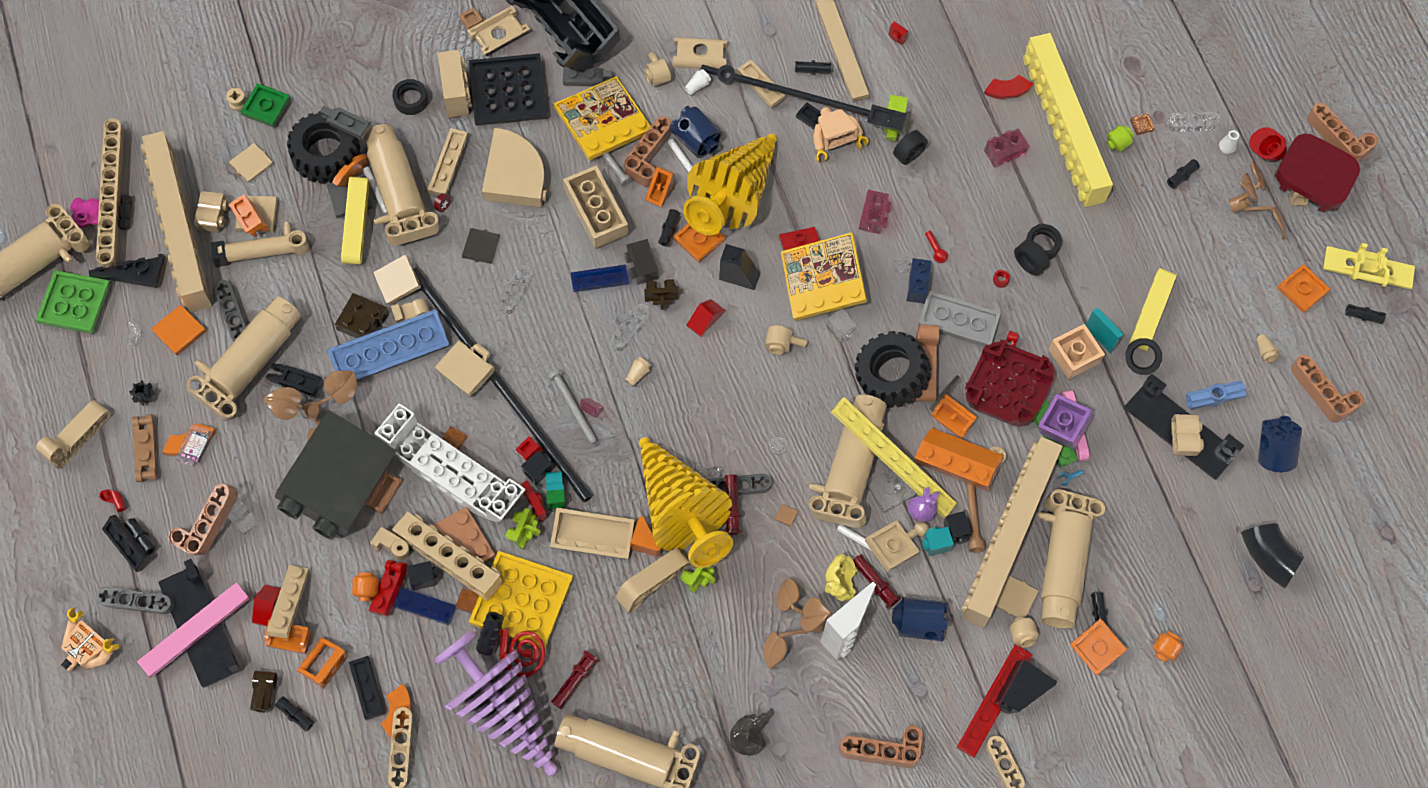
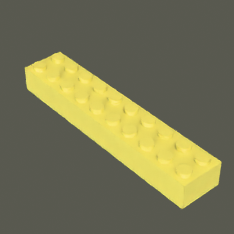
(1067, 120)

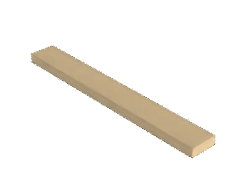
(842, 49)

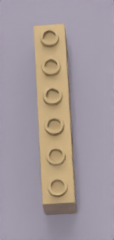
(484, 586)

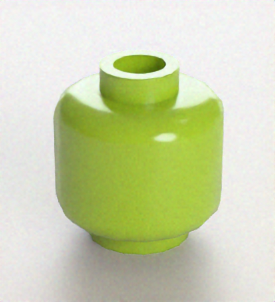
(1120, 138)

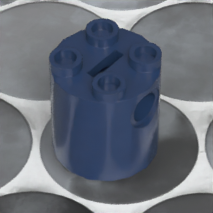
(696, 131)
(1279, 444)
(920, 618)

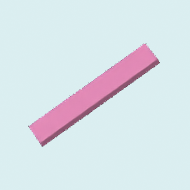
(193, 630)

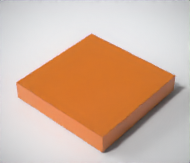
(698, 244)
(1303, 288)
(178, 330)
(1098, 647)

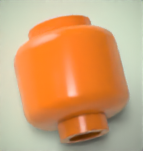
(365, 586)
(1167, 646)

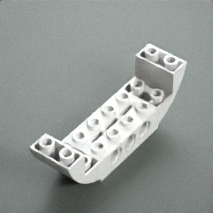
(447, 467)

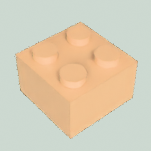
(1076, 351)

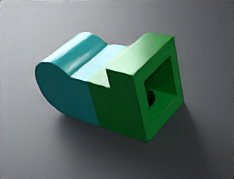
(555, 490)

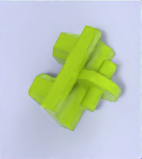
(525, 529)
(699, 577)

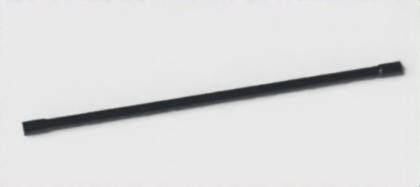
(579, 488)

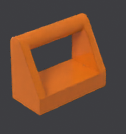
(330, 666)

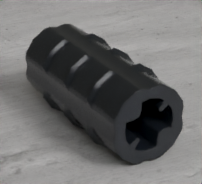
(489, 633)

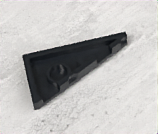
(135, 272)

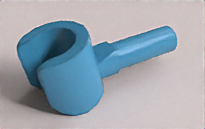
(1069, 476)

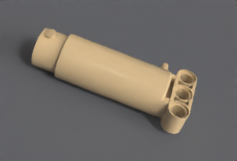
(397, 188)
(40, 248)
(245, 357)
(849, 471)
(1066, 555)
(626, 752)

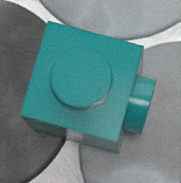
(937, 541)

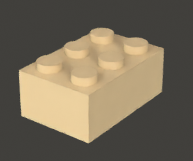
(454, 83)

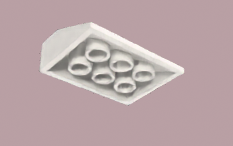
(844, 624)

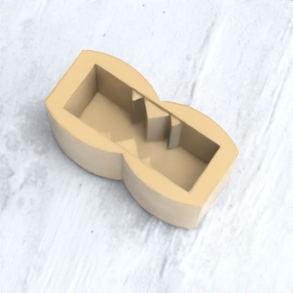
(210, 211)
(1186, 435)

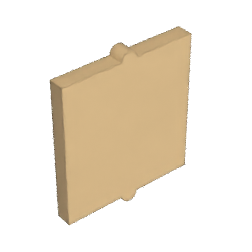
(251, 162)
(1016, 597)

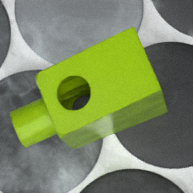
(899, 104)

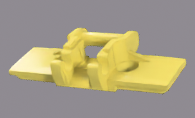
(1371, 264)

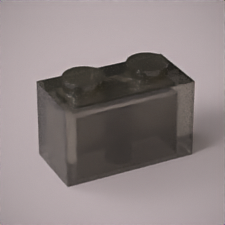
(642, 262)

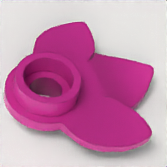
(88, 210)

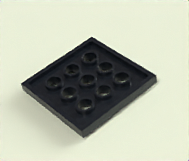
(498, 82)

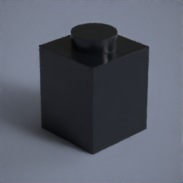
(537, 467)
(958, 527)
(422, 575)

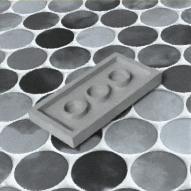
(960, 318)

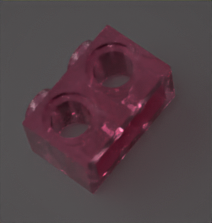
(1007, 150)
(872, 211)

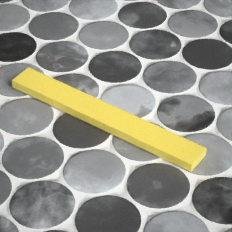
(891, 454)

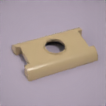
(503, 20)
(688, 59)

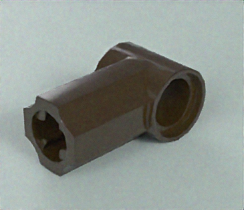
(263, 685)

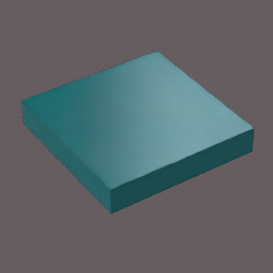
(1104, 330)

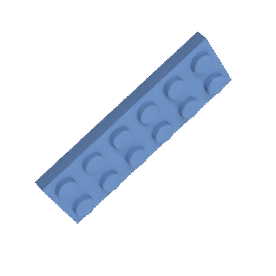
(390, 345)

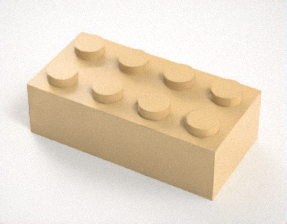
(595, 206)

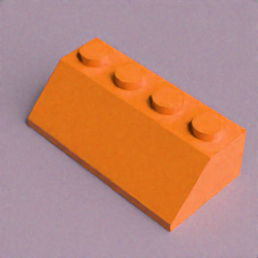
(958, 459)

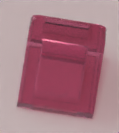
(591, 407)

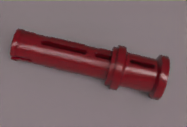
(731, 489)
(882, 588)
(579, 672)

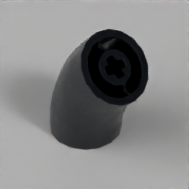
(1272, 552)

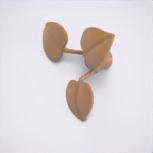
(1242, 201)
(285, 401)
(813, 620)

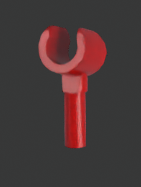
(1012, 337)

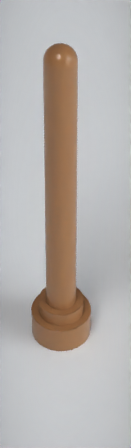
(976, 543)

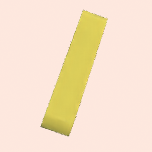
(355, 220)
(1153, 306)

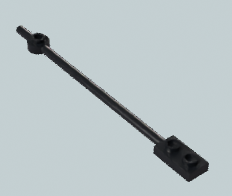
(877, 115)

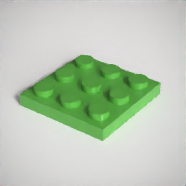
(73, 302)

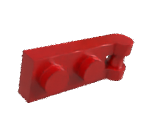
(388, 588)

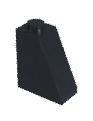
(738, 268)
(1023, 687)

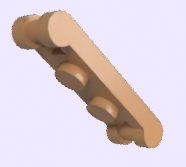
(144, 448)

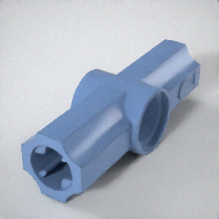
(1226, 393)

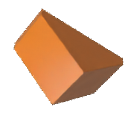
(660, 186)
(643, 539)

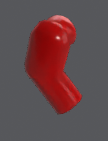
(113, 497)

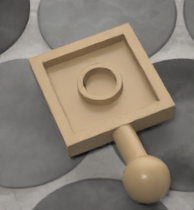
(894, 545)

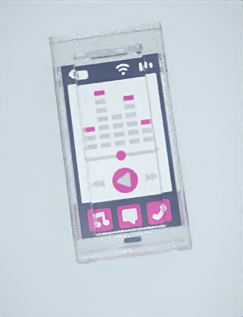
(193, 445)

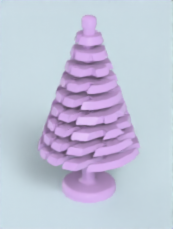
(497, 701)

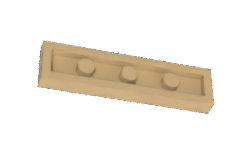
(448, 162)
(288, 601)

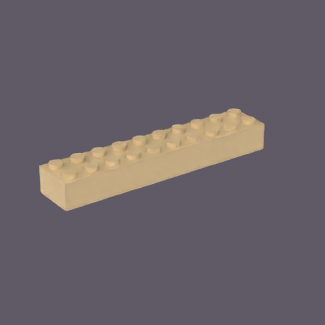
(175, 222)
(1010, 532)

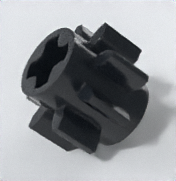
(137, 391)

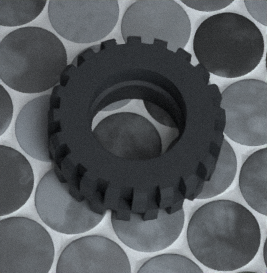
(319, 167)
(883, 349)

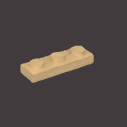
(751, 70)

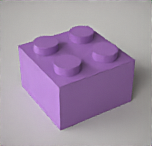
(1065, 421)

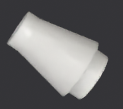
(698, 82)
(1229, 142)

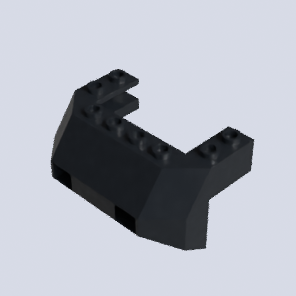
(583, 32)

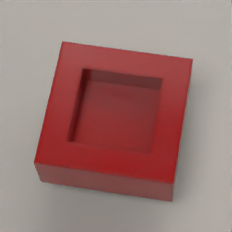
(898, 33)
(528, 448)

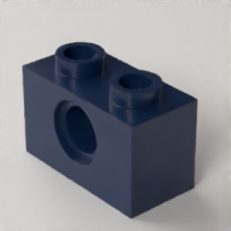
(918, 280)

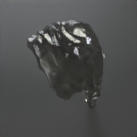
(747, 735)

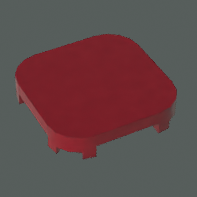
(1318, 171)
(1009, 384)

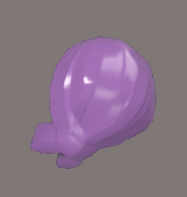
(923, 507)

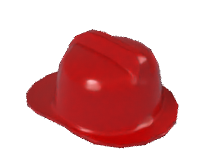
(1268, 144)

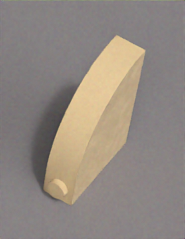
(514, 171)

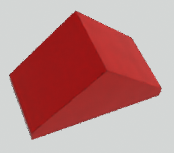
(704, 317)
(264, 604)

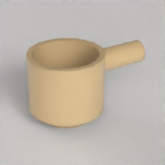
(657, 71)
(779, 340)

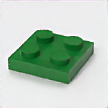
(265, 105)

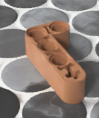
(1339, 135)
(650, 148)
(928, 338)
(1305, 364)
(206, 517)
(879, 747)

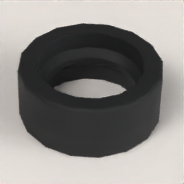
(405, 85)
(910, 147)
(1049, 231)
(1031, 257)
(1143, 370)

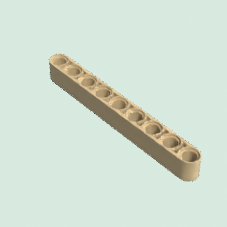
(110, 186)

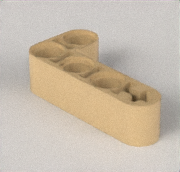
(74, 435)
(651, 578)

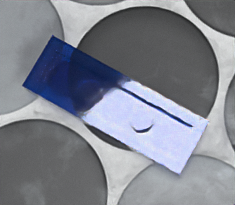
(599, 278)
(424, 606)

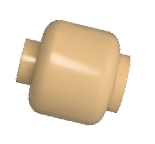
(1024, 632)

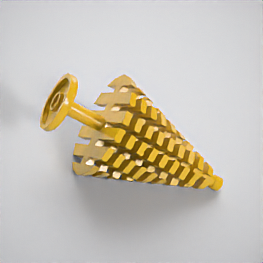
(729, 185)
(684, 507)

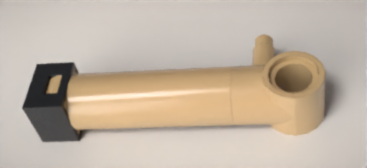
(225, 253)

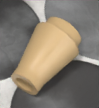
(1267, 350)
(638, 370)

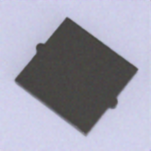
(481, 246)
(944, 392)

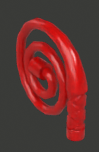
(526, 652)

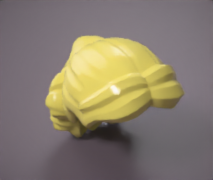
(840, 576)

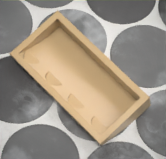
(592, 533)

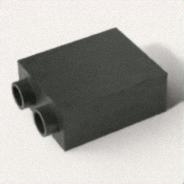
(333, 475)

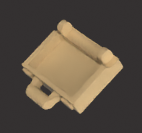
(466, 368)

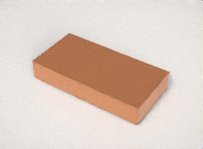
(383, 492)

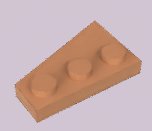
(465, 532)

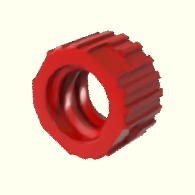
(1005, 275)

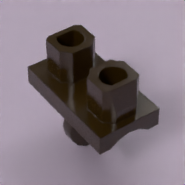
(661, 296)

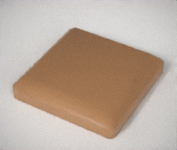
(786, 515)

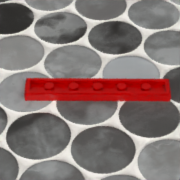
(988, 710)

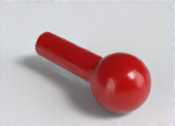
(940, 255)

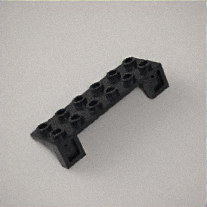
(1157, 410)
(212, 653)

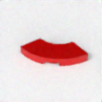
(1007, 89)

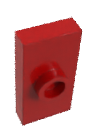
(798, 238)
(534, 500)

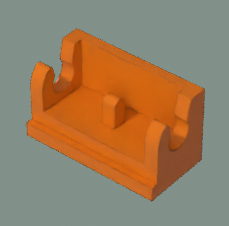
(248, 215)
(954, 416)
(296, 642)

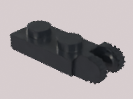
(296, 379)

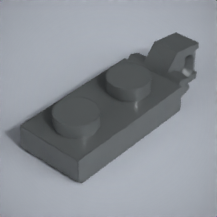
(589, 77)
(346, 121)

